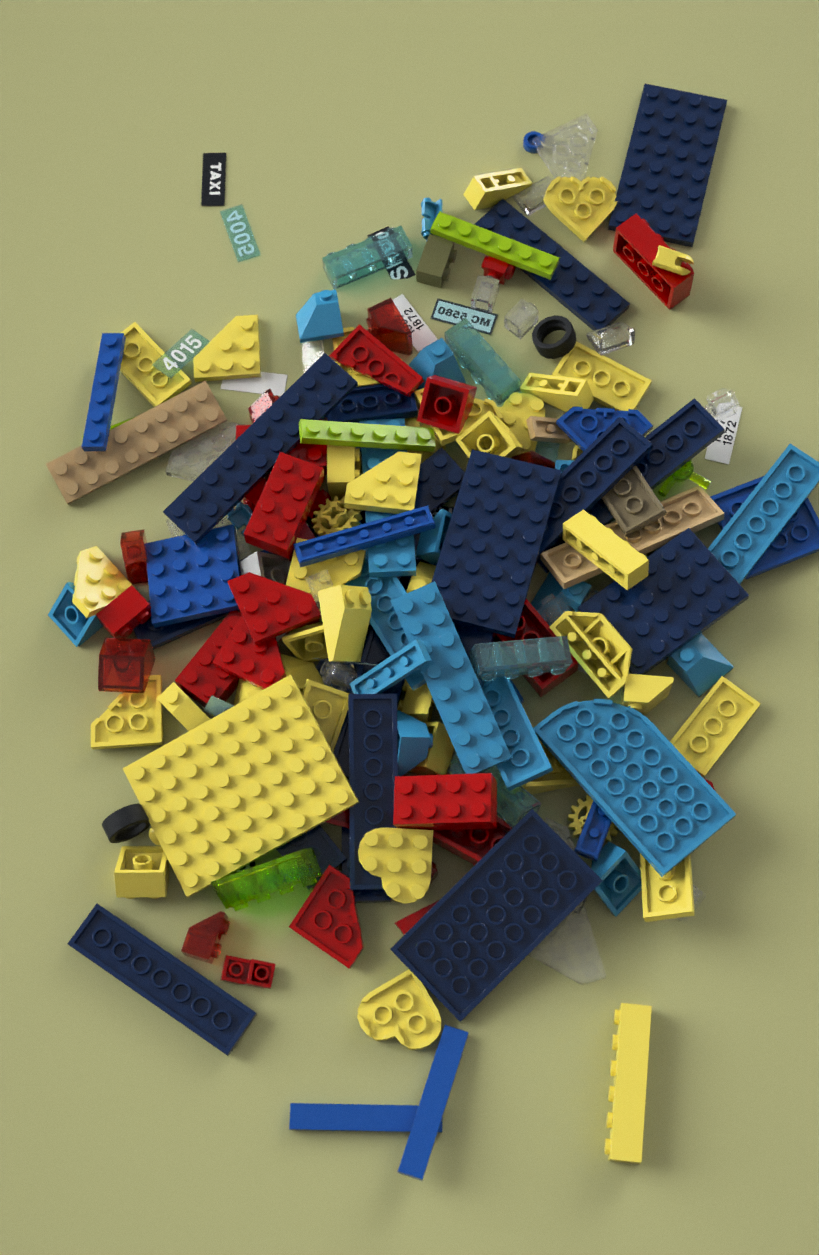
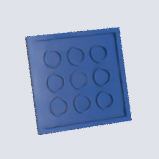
(794, 542)
(192, 578)

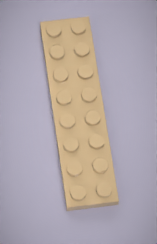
(138, 442)
(685, 510)

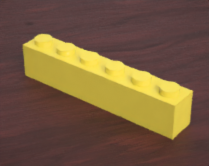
(629, 1083)

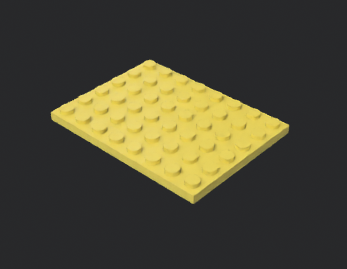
(240, 785)

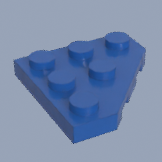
(586, 425)

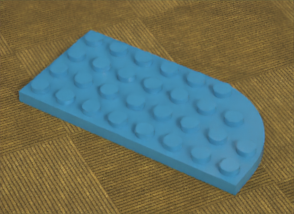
(635, 778)

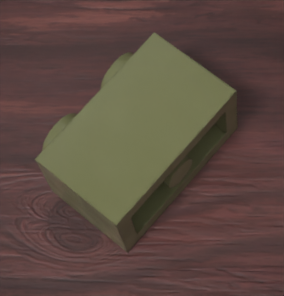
(435, 261)

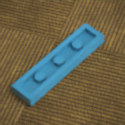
(392, 669)

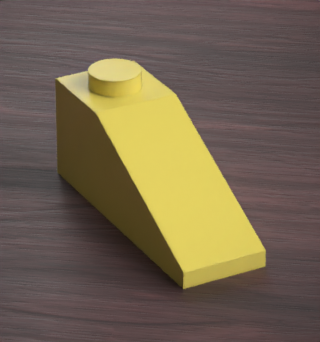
(491, 188)
(559, 391)
(182, 707)

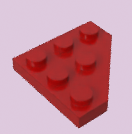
(271, 606)
(253, 663)
(331, 918)

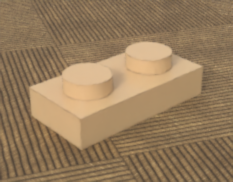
(546, 430)

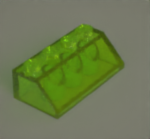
(268, 878)

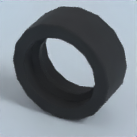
(548, 326)
(126, 823)

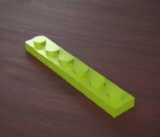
(494, 245)
(366, 435)

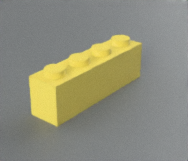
(605, 549)

